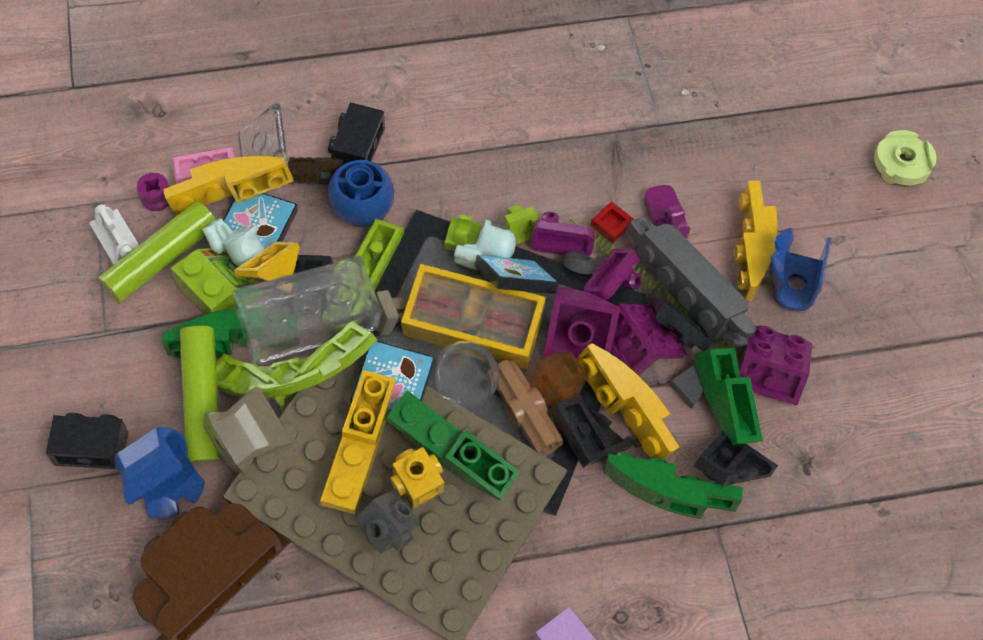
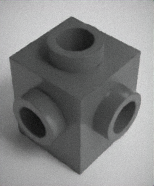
(388, 522)

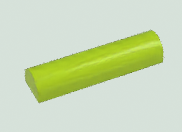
(379, 248)
(156, 252)
(199, 390)

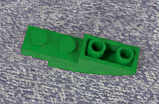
(226, 330)
(454, 449)
(656, 484)

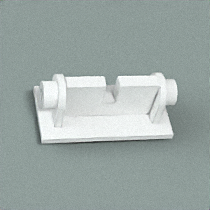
(113, 233)

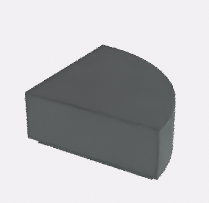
(688, 386)

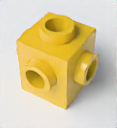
(417, 476)

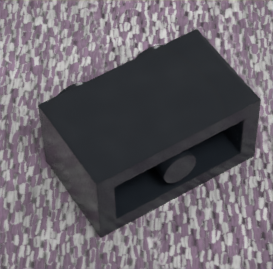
(357, 133)
(86, 440)

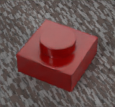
(611, 222)

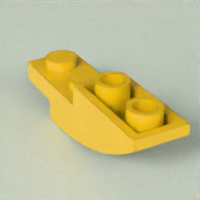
(233, 176)
(757, 239)
(624, 391)
(359, 442)

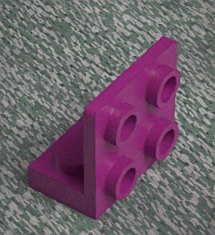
(643, 339)
(777, 364)

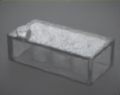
(305, 309)

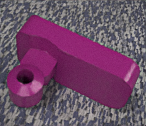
(665, 208)
(561, 237)
(614, 272)

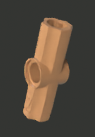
(527, 409)

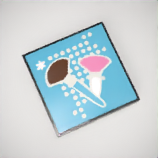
(268, 212)
(516, 274)
(407, 366)

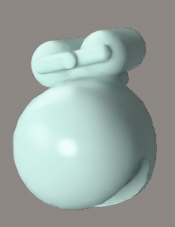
(491, 242)
(239, 244)

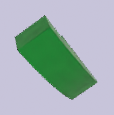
(729, 395)

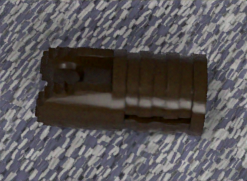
(313, 170)

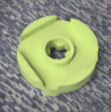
(903, 172)

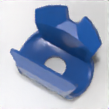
(787, 265)
(159, 472)

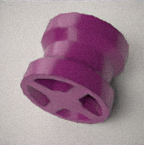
(153, 199)

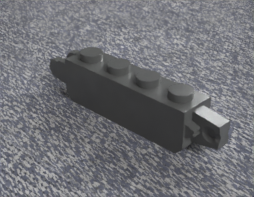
(693, 281)

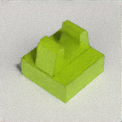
(521, 222)
(462, 232)

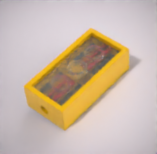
(463, 308)

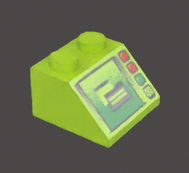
(208, 280)

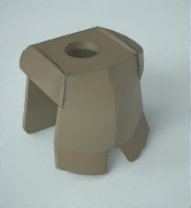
(245, 430)

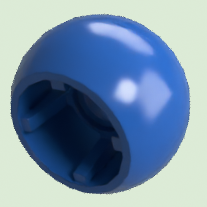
(368, 192)

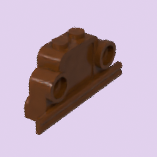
(201, 567)

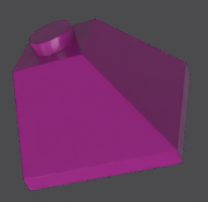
(579, 321)

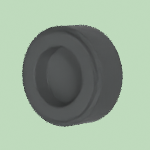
(579, 262)

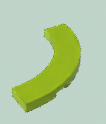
(295, 374)

